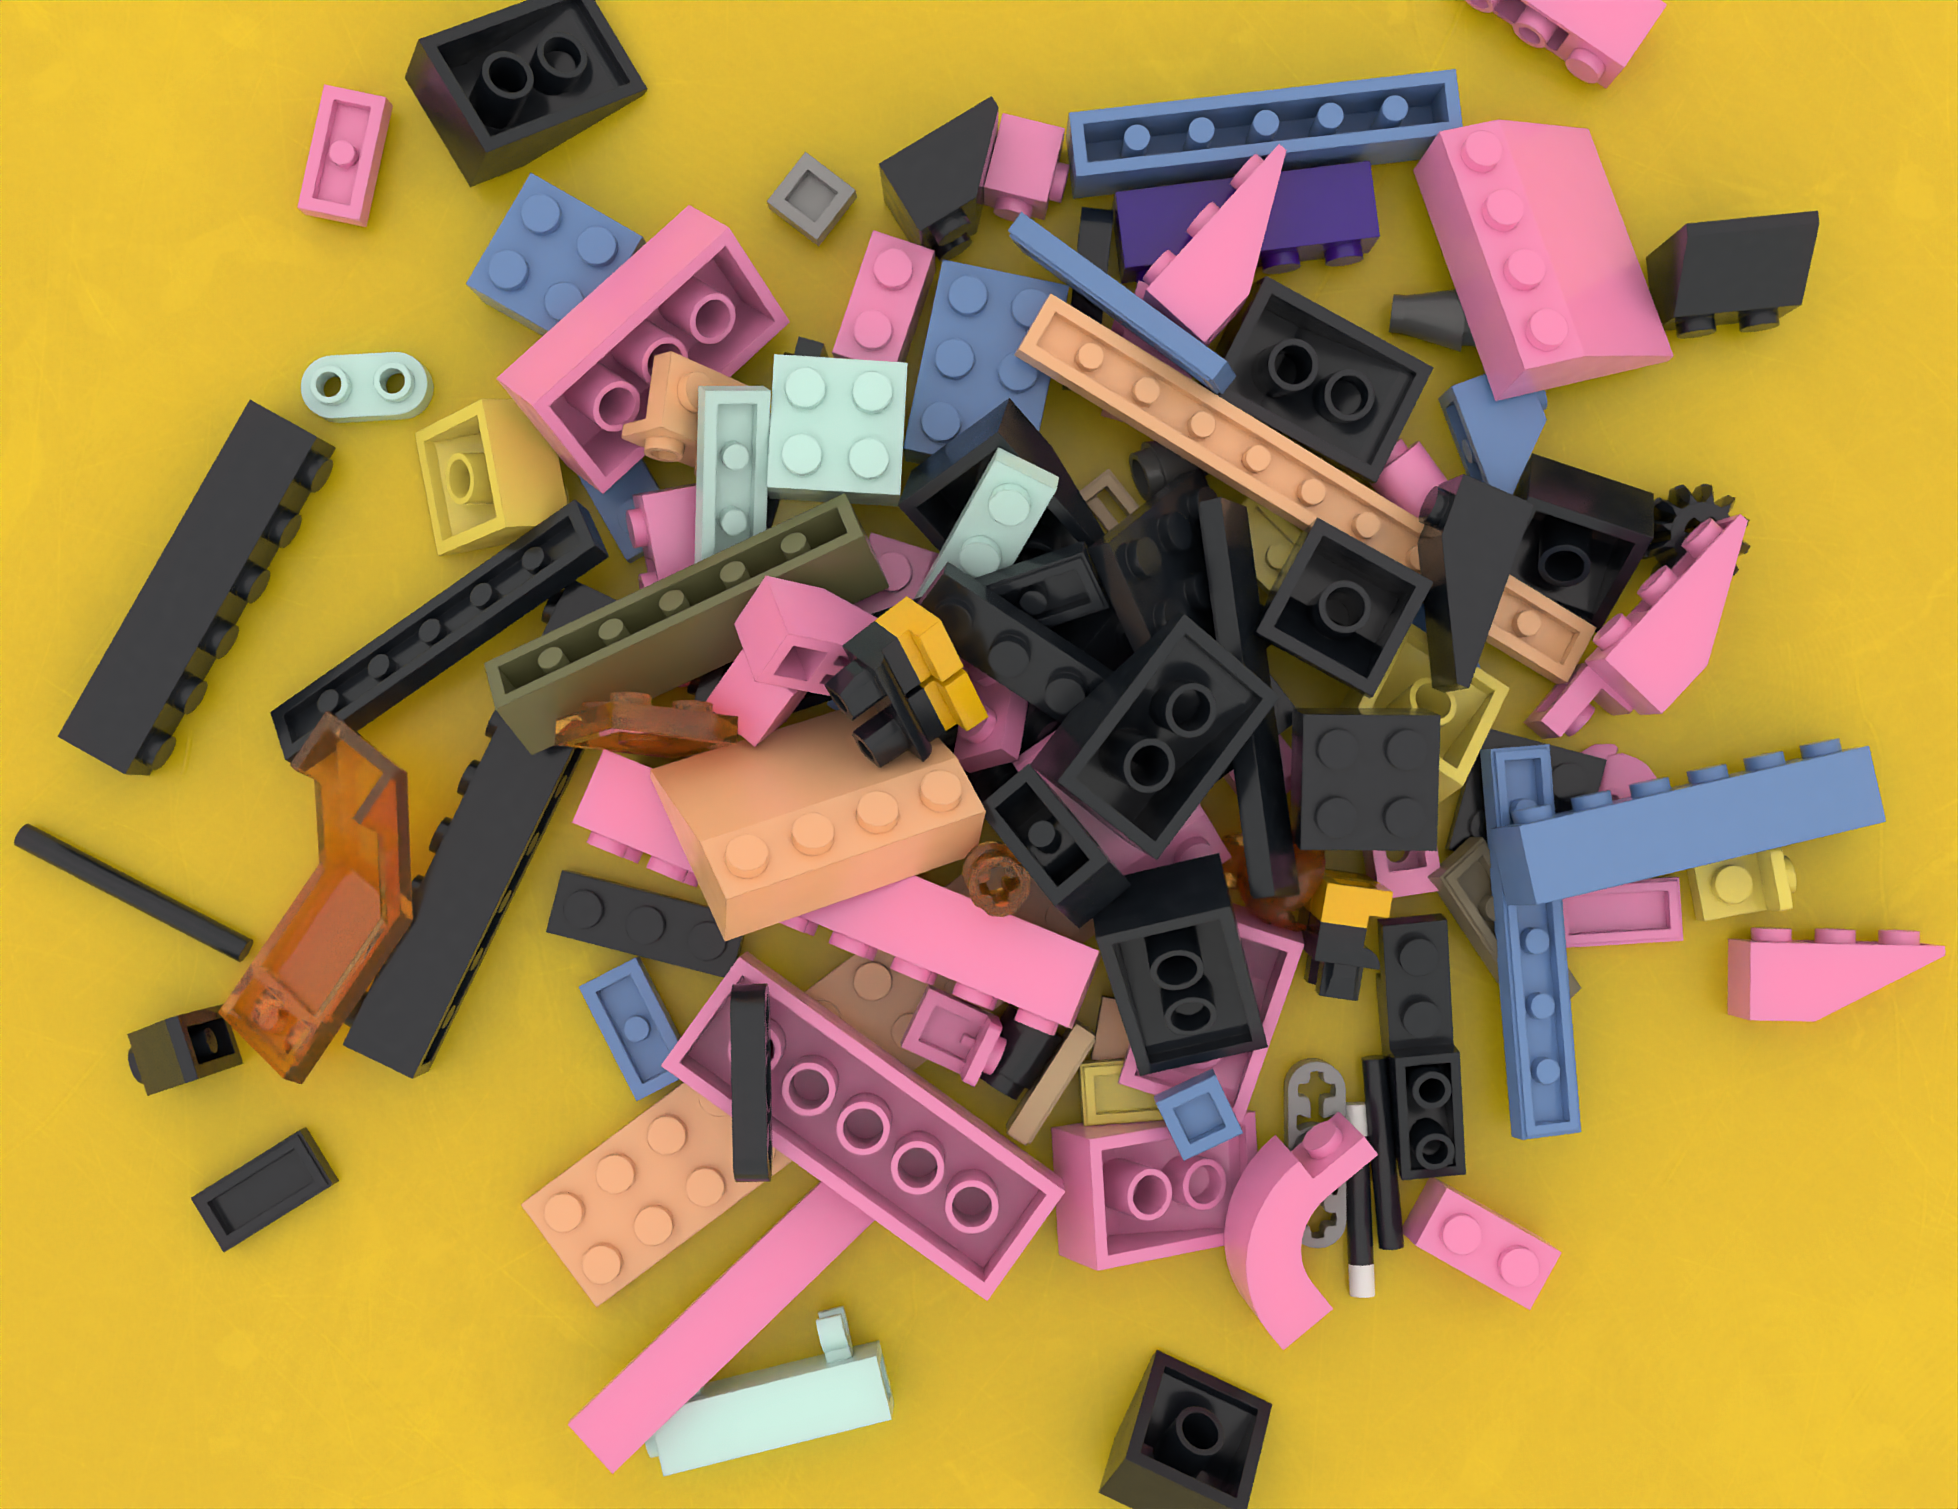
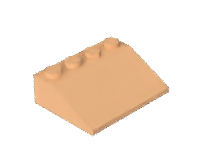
(812, 820)

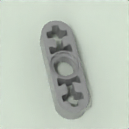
(1329, 1105)

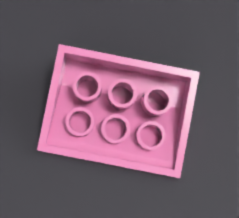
(1538, 255)

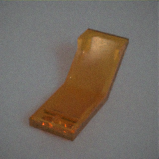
(344, 914)

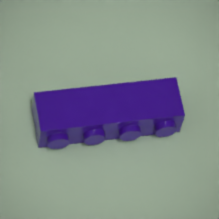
(1312, 217)

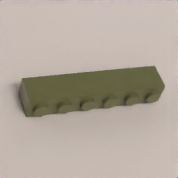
(678, 623)

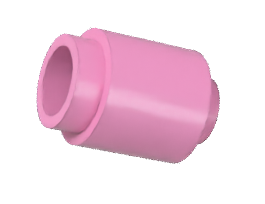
(1408, 477)

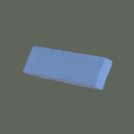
(1121, 304)

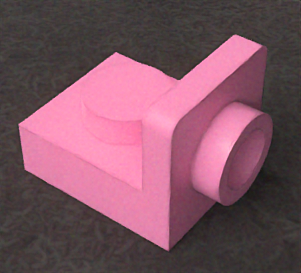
(1569, 706)

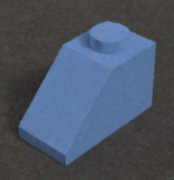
(1492, 434)

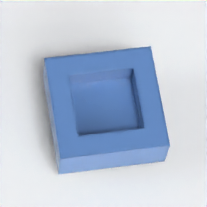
(1198, 1114)

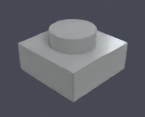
(812, 199)

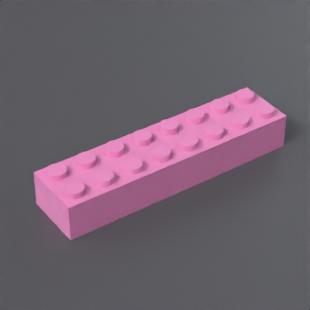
(912, 919)

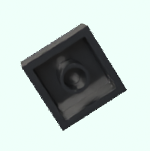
(1365, 779)

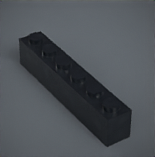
(198, 592)

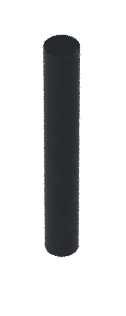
(1382, 1140)

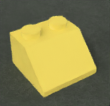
(487, 476)
(1464, 713)

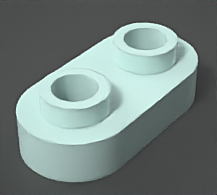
(364, 387)

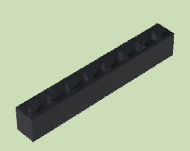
(468, 883)

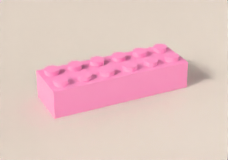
(878, 1132)

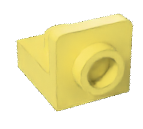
(1743, 885)

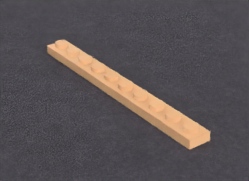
(1272, 468)

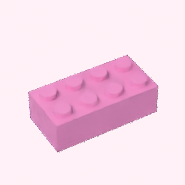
(593, 370)

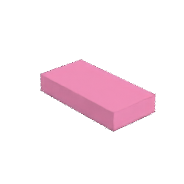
(1625, 914)

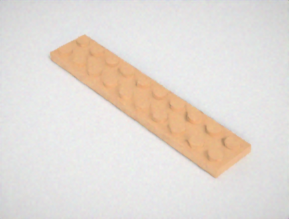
(675, 1160)

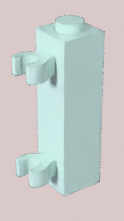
(780, 1403)

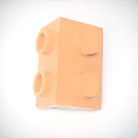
(672, 409)

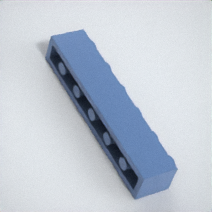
(1216, 135)
(1686, 825)

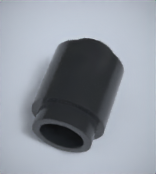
(1023, 1057)

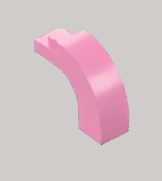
(1270, 1218)

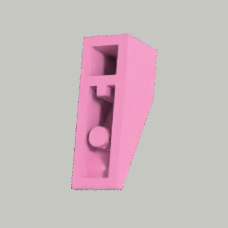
(797, 634)

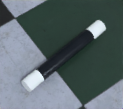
(1359, 1217)

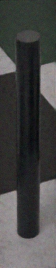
(133, 892)

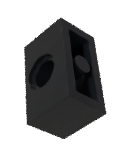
(1054, 846)

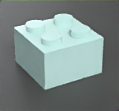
(836, 429)

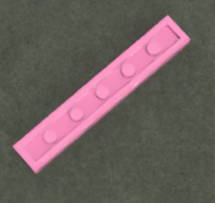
(717, 1325)

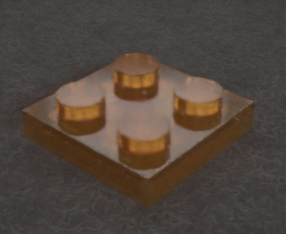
(639, 728)

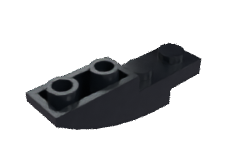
(1420, 1046)

